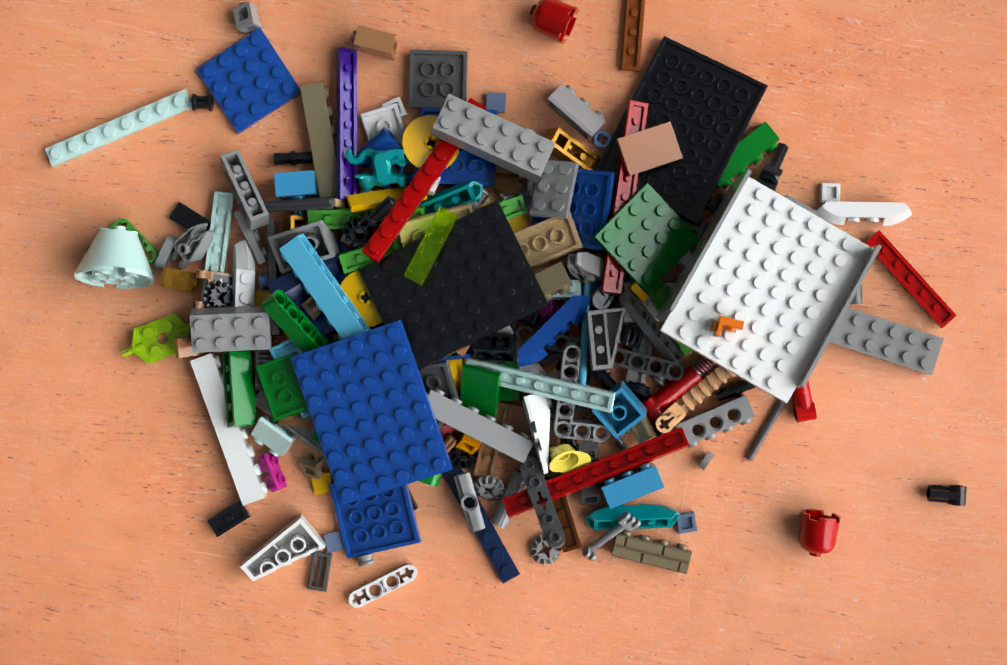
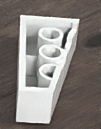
(288, 545)

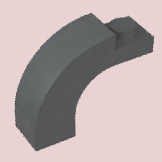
(590, 494)

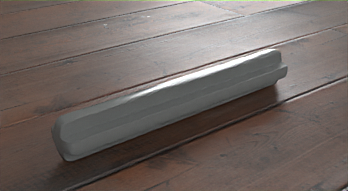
(299, 204)

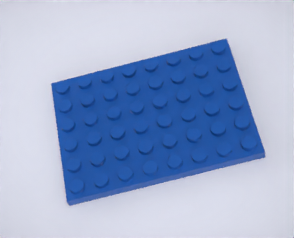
(371, 412)

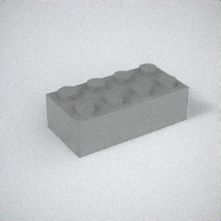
(230, 329)

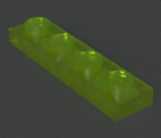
(430, 245)

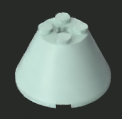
(115, 259)

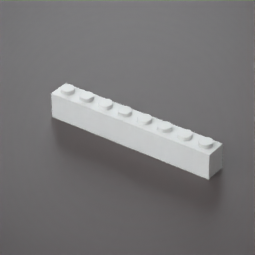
(232, 440)

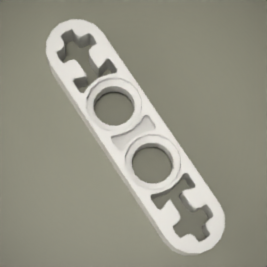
(384, 587)

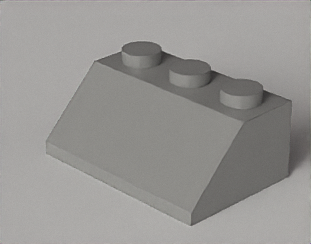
(576, 111)
(317, 234)

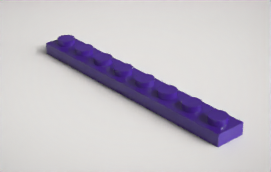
(346, 121)

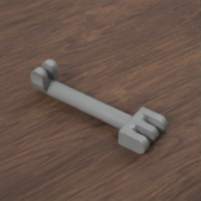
(625, 521)

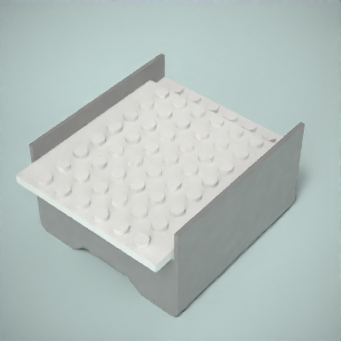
(778, 273)

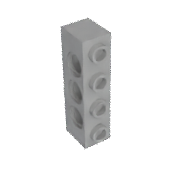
(244, 190)
(744, 416)

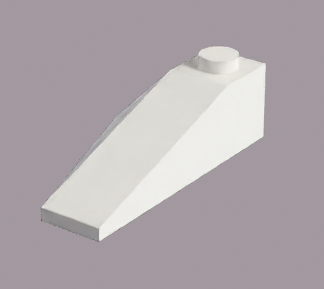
(538, 418)

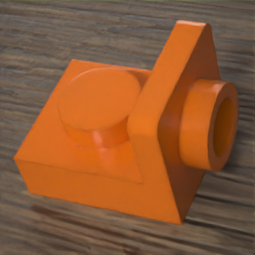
(729, 325)

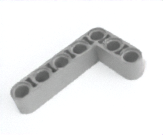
(567, 417)

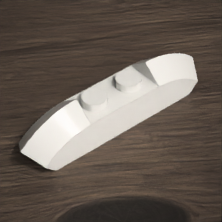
(888, 212)
(243, 275)

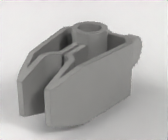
(192, 245)
(586, 267)

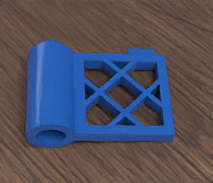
(383, 141)

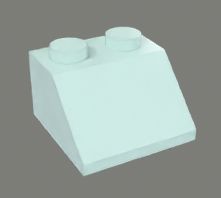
(273, 436)

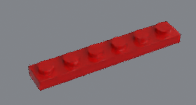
(911, 280)

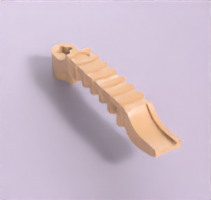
(691, 398)

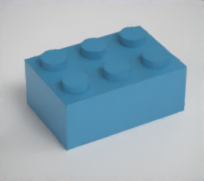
(631, 485)

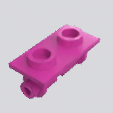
(275, 479)

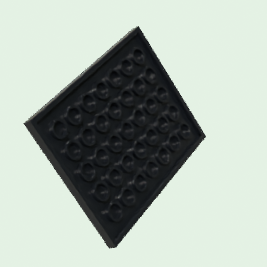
(708, 115)
(469, 293)

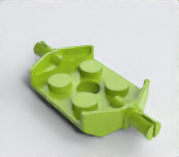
(146, 342)

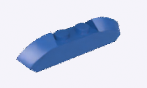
(570, 312)

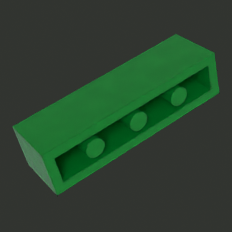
(748, 152)
(239, 389)

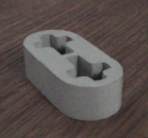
(166, 251)

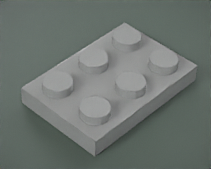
(554, 190)

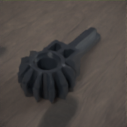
(771, 172)
(367, 222)

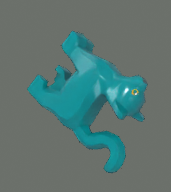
(382, 167)

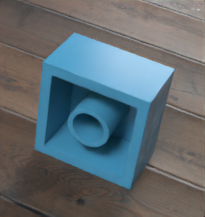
(296, 186)
(626, 411)

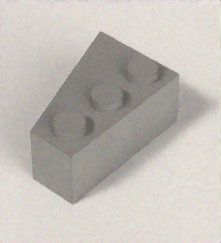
(603, 335)

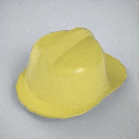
(566, 458)

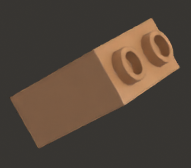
(375, 42)

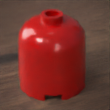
(553, 19)
(818, 531)

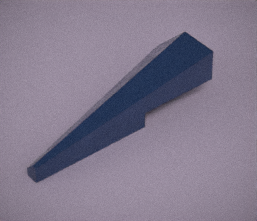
(294, 287)

